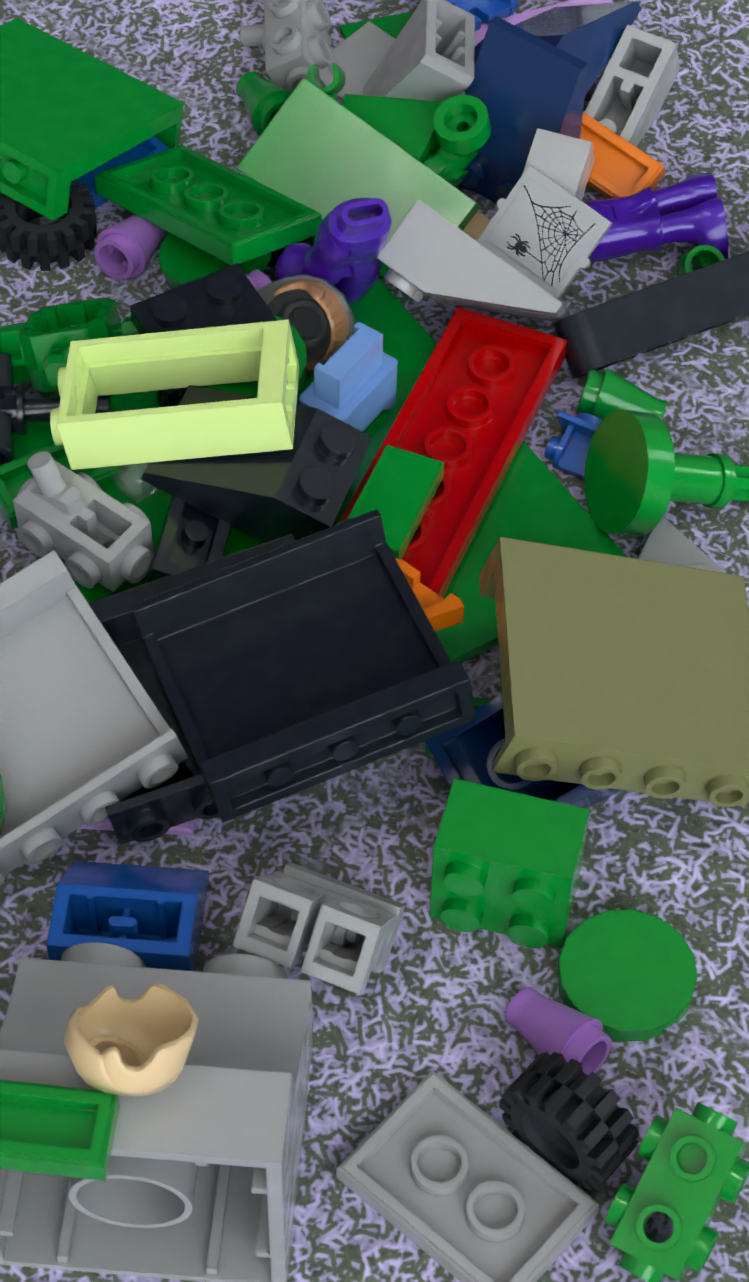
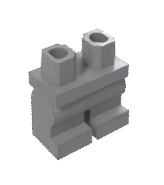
(341, 925)

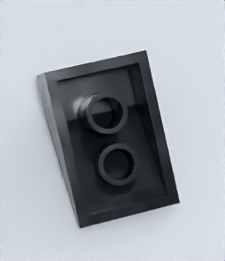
(271, 490)

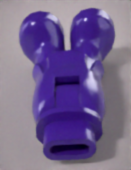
(663, 216)
(343, 248)

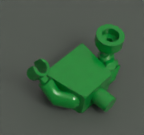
(433, 132)

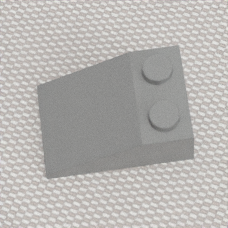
(456, 270)

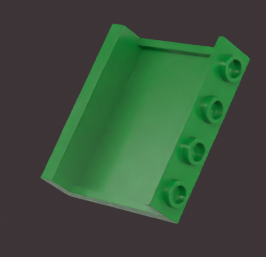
(68, 116)

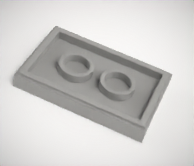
(466, 1188)

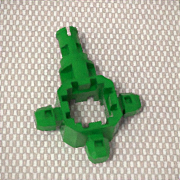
(44, 339)

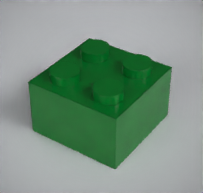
(507, 864)

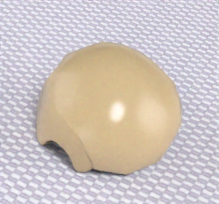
(133, 1043)

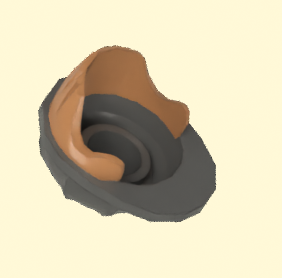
(315, 311)

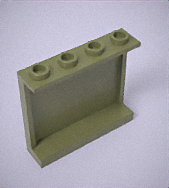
(621, 672)

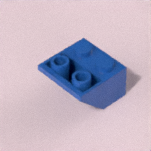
(134, 907)

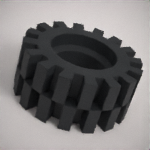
(52, 241)
(569, 1120)

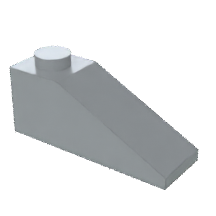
(635, 84)

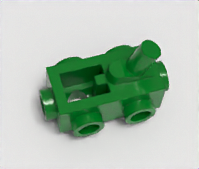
(687, 1175)

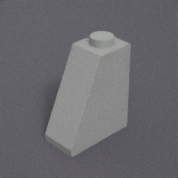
(429, 57)

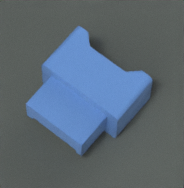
(355, 380)

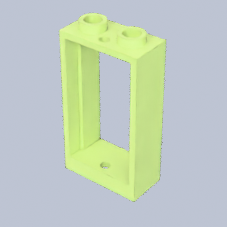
(175, 361)

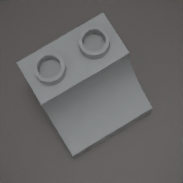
(194, 1172)

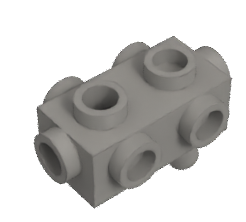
(293, 40)
(83, 525)

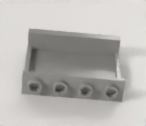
(70, 717)

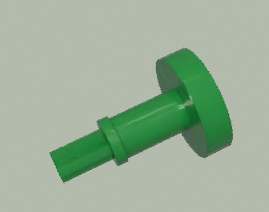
(637, 473)

